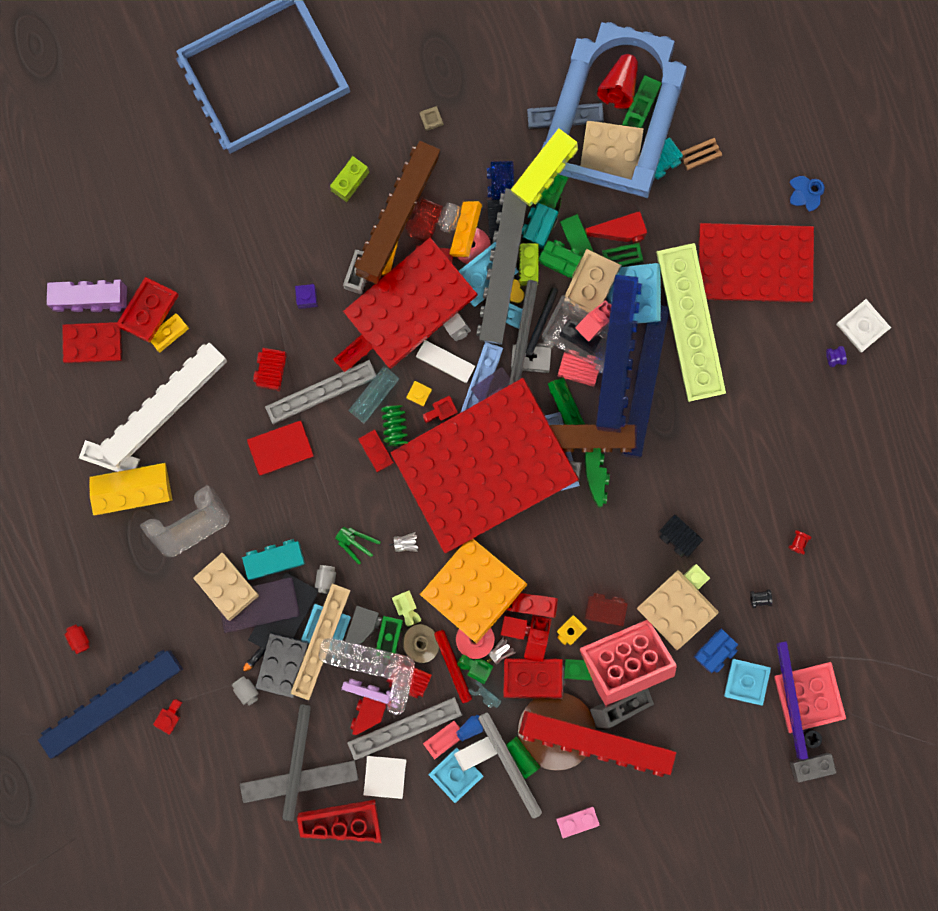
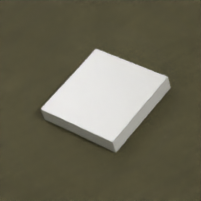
(863, 325)
(384, 777)

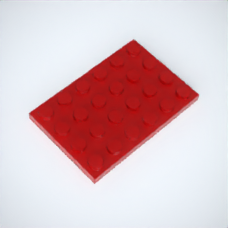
(757, 262)
(410, 303)

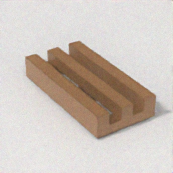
(710, 142)

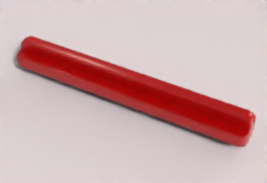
(452, 666)

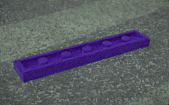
(792, 702)

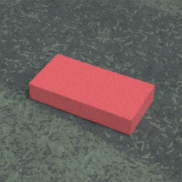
(442, 740)

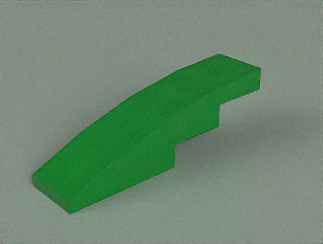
(642, 102)

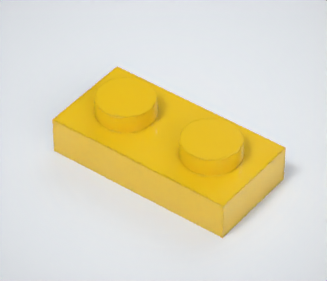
(169, 332)

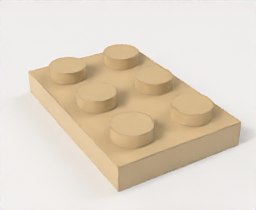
(592, 281)
(226, 586)

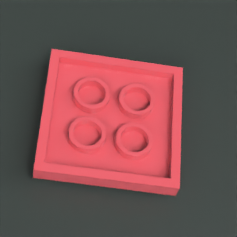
(816, 696)

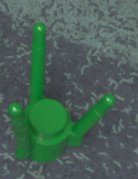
(346, 537)

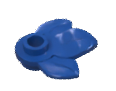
(803, 193)

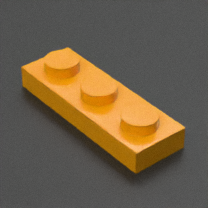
(466, 229)

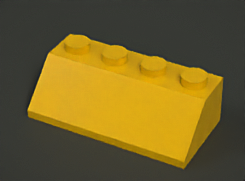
(130, 489)

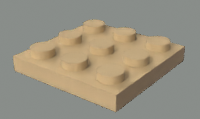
(611, 148)
(677, 610)

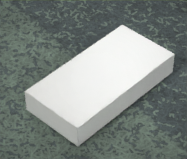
(475, 754)

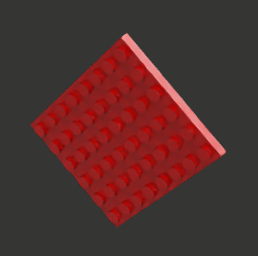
(484, 465)

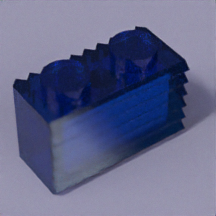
(501, 178)

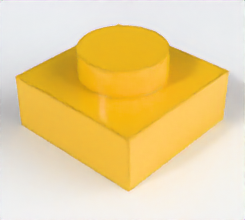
(419, 393)

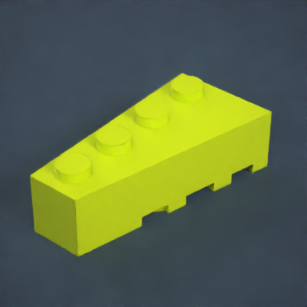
(545, 167)

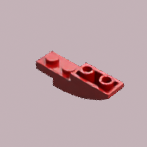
(534, 605)

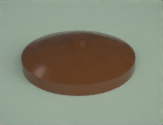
(567, 709)

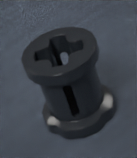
(761, 598)
(818, 741)

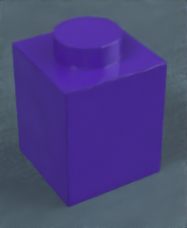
(306, 296)

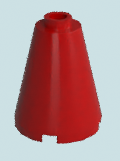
(620, 83)

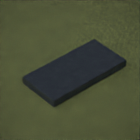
(305, 597)

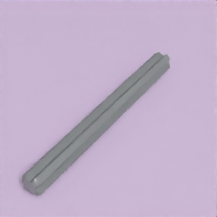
(510, 765)

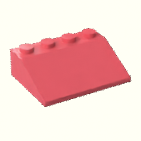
(628, 662)

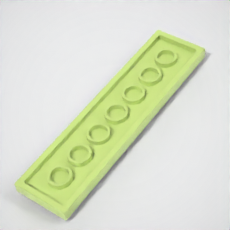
(691, 322)

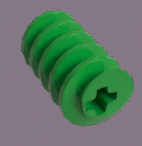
(394, 425)

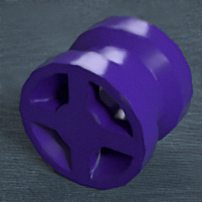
(836, 356)

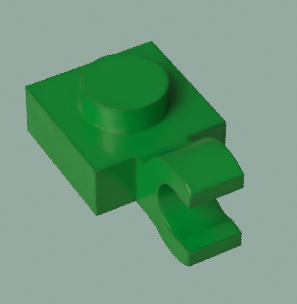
(477, 669)

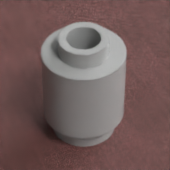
(325, 578)
(245, 691)

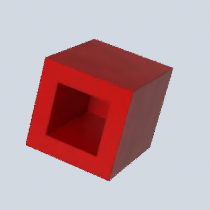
(515, 628)

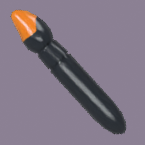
(251, 662)

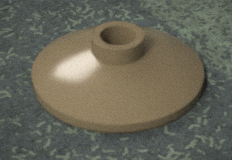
(427, 641)

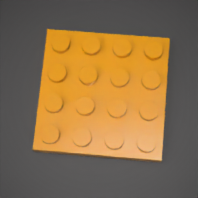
(473, 589)

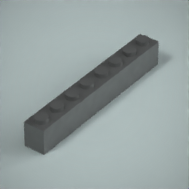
(503, 268)

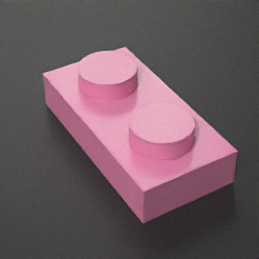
(577, 822)

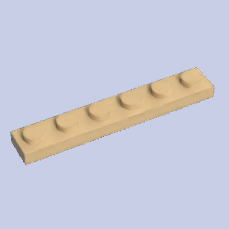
(324, 629)

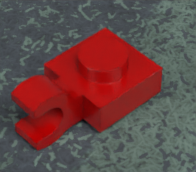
(442, 409)
(168, 719)

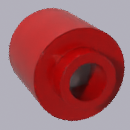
(77, 639)

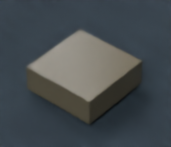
(431, 118)

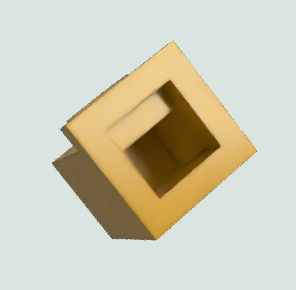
(573, 623)

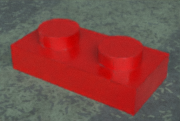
(353, 353)
(376, 451)

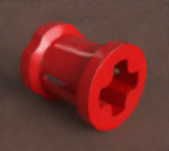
(799, 542)

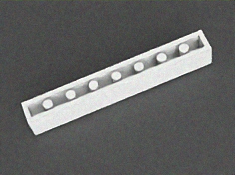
(162, 405)

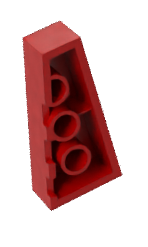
(343, 822)

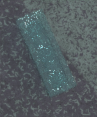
(373, 394)

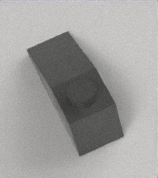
(362, 625)
(616, 712)

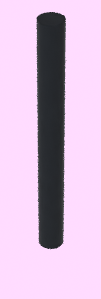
(541, 322)

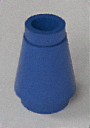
(470, 728)

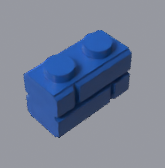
(716, 651)

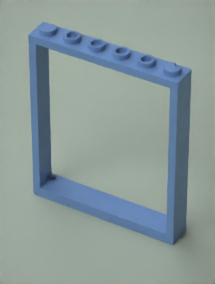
(237, 26)

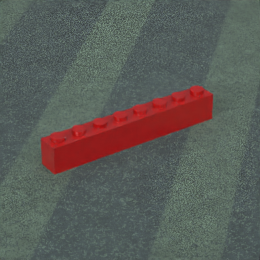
(596, 742)

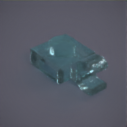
(489, 698)

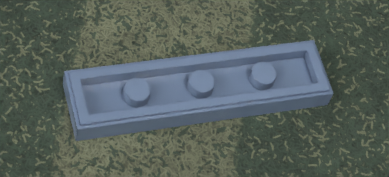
(543, 116)

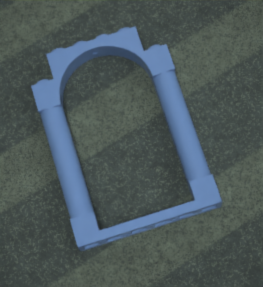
(673, 73)

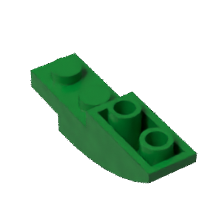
(596, 476)

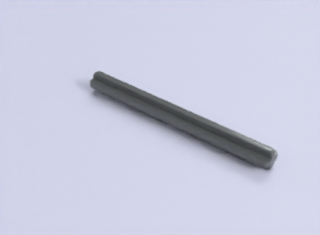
(523, 331)
(296, 762)

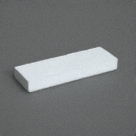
(445, 361)
(91, 453)

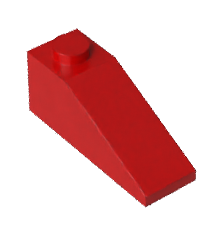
(621, 229)

